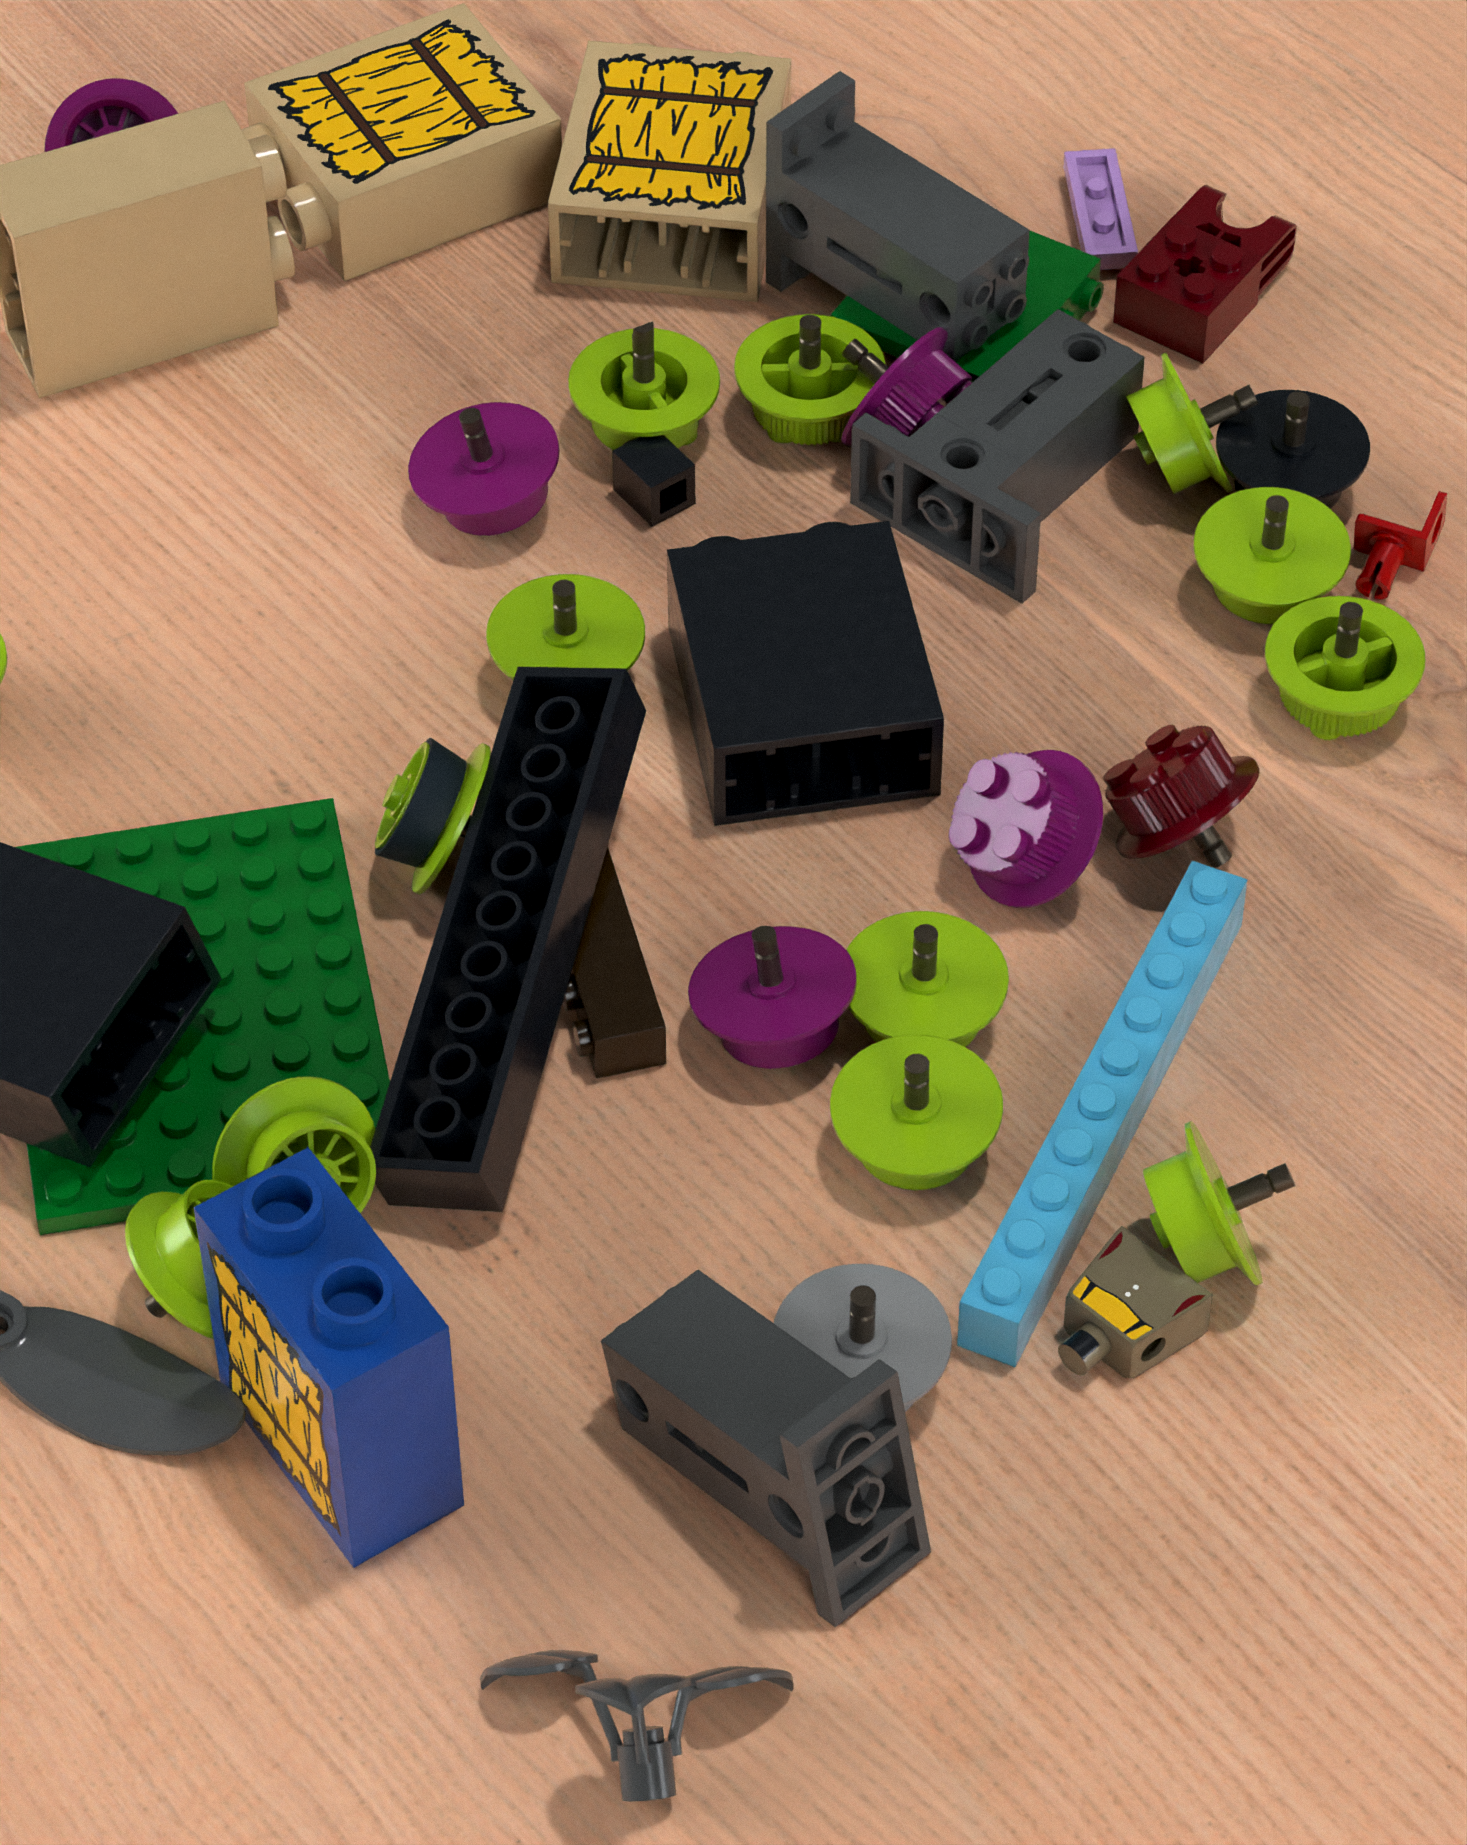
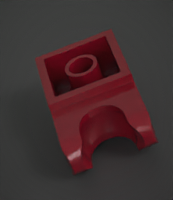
(1200, 276)

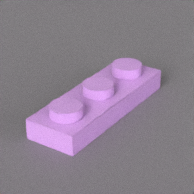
(1100, 206)

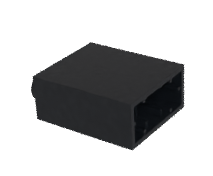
(804, 672)
(88, 1000)

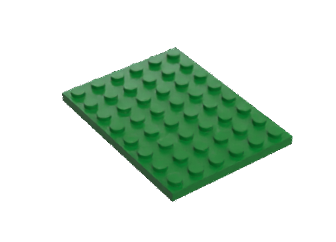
(290, 1003)

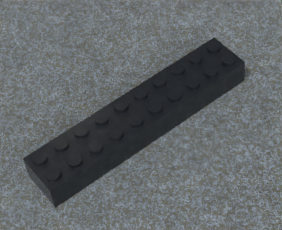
(507, 940)

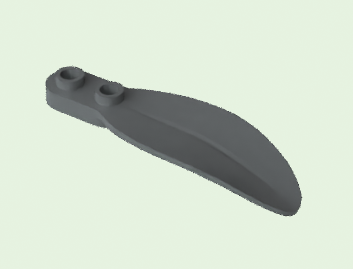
(111, 1384)

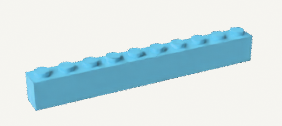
(1100, 1116)

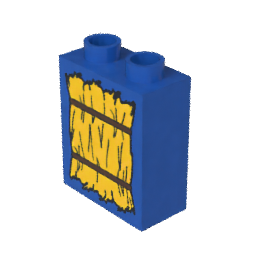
(332, 1355)

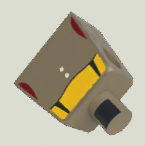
(1131, 1310)

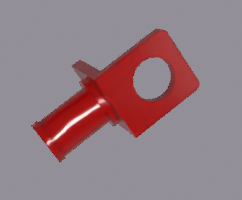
(1393, 546)

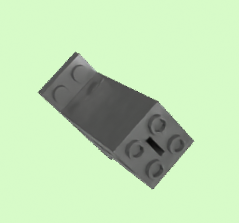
(886, 226)
(1003, 452)
(775, 1437)

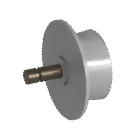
(871, 1314)

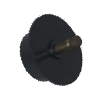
(1295, 444)

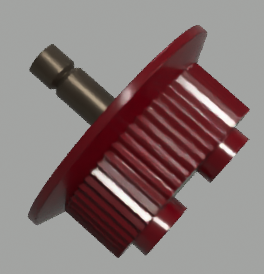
(1178, 793)

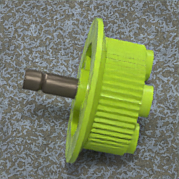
(800, 379)
(1343, 664)

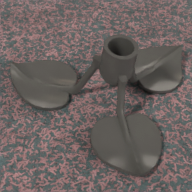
(644, 1755)

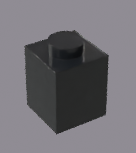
(653, 478)

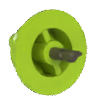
(644, 385)

